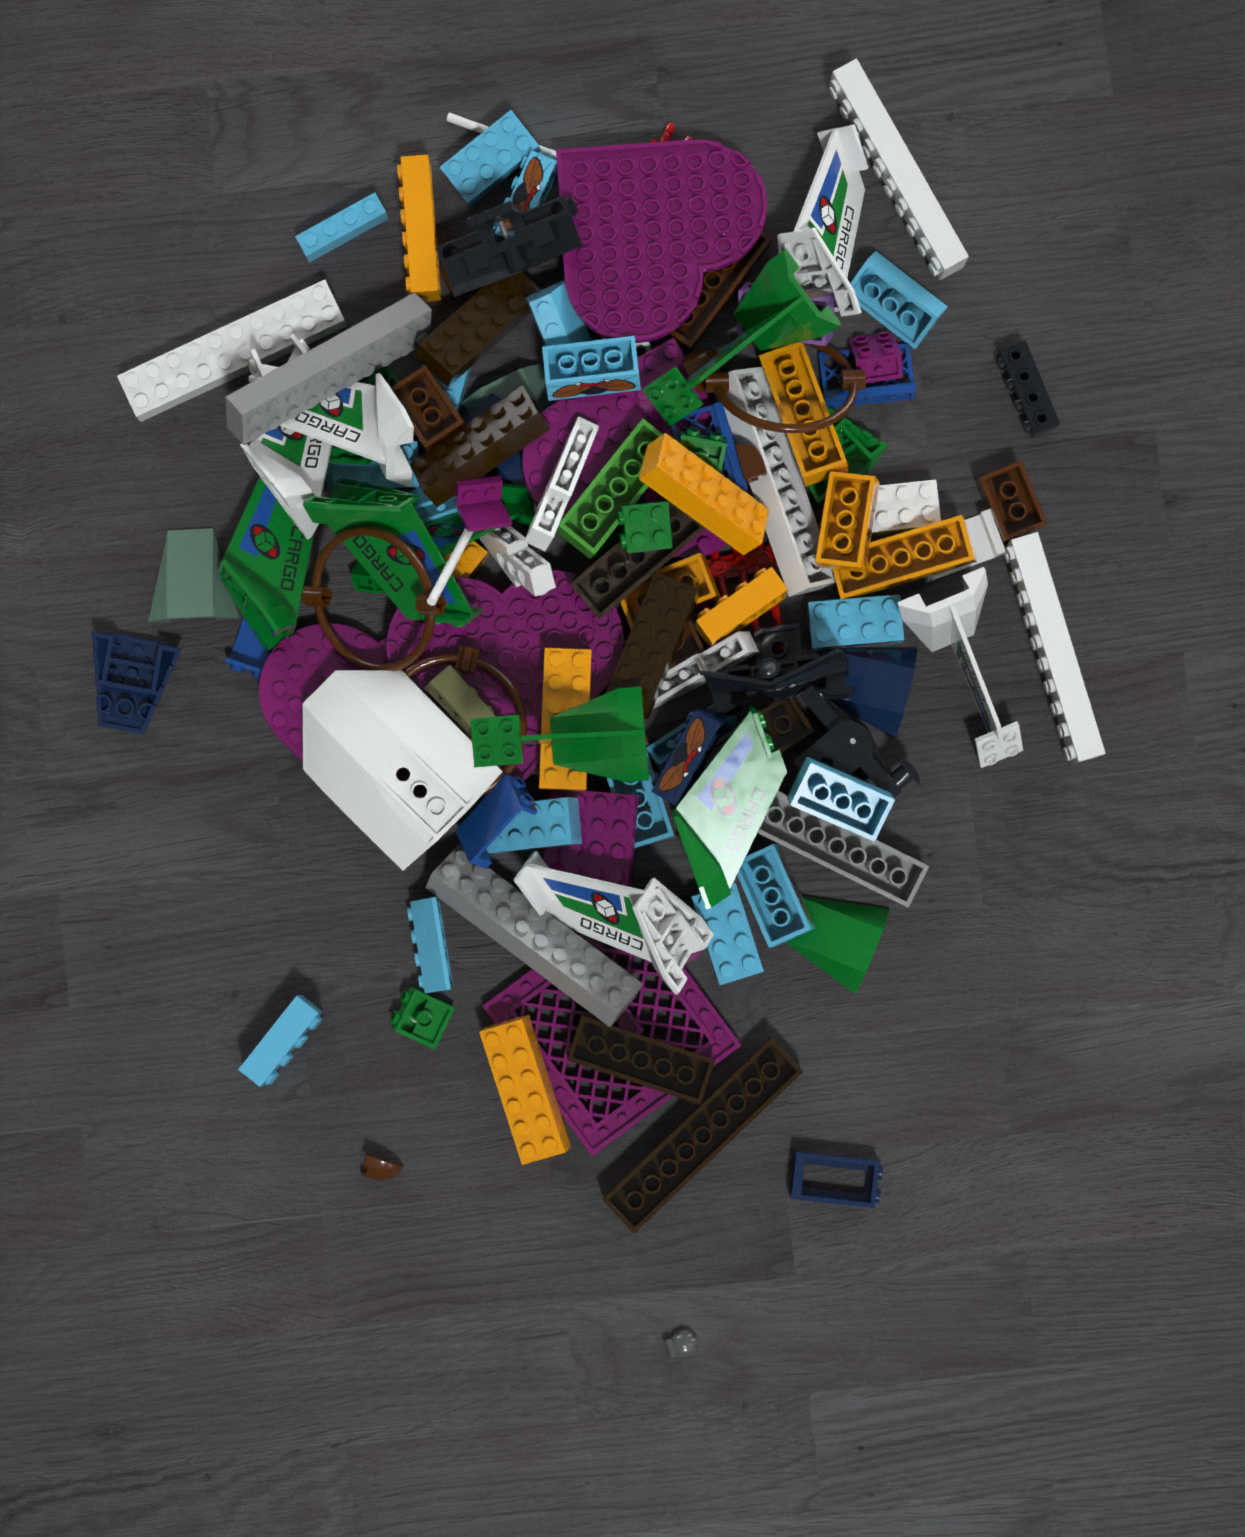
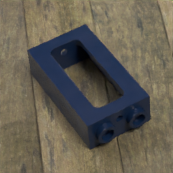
(866, 1199)

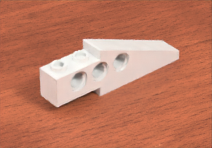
(561, 484)
(519, 561)
(716, 659)

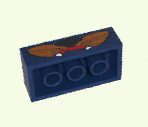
(689, 755)

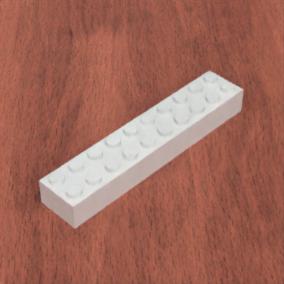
(898, 170)
(226, 351)
(790, 519)
(1053, 648)

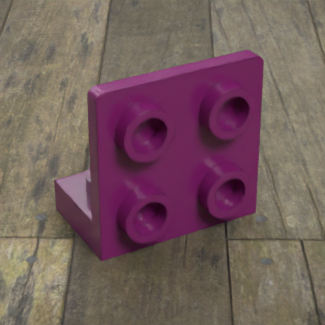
(877, 356)
(481, 504)

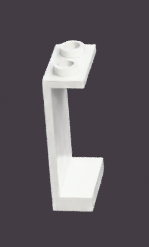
(985, 541)

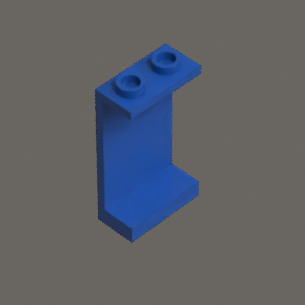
(247, 652)
(492, 817)

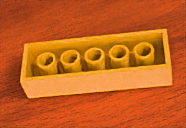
(420, 227)
(799, 402)
(704, 494)
(910, 558)
(564, 687)
(525, 1089)

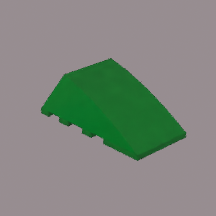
(859, 449)
(842, 938)

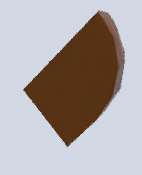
(751, 462)
(379, 1168)

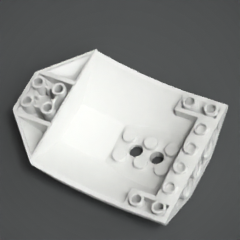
(368, 727)

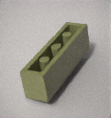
(458, 699)

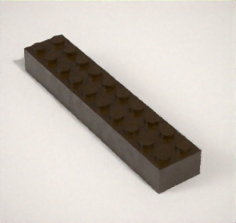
(702, 1135)

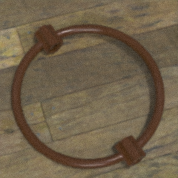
(848, 380)
(320, 597)
(468, 660)

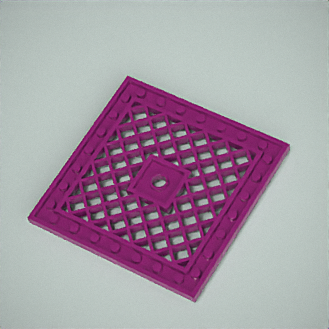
(598, 1135)

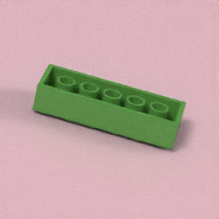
(617, 484)

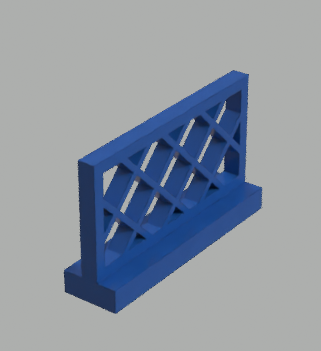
(871, 394)
(721, 425)

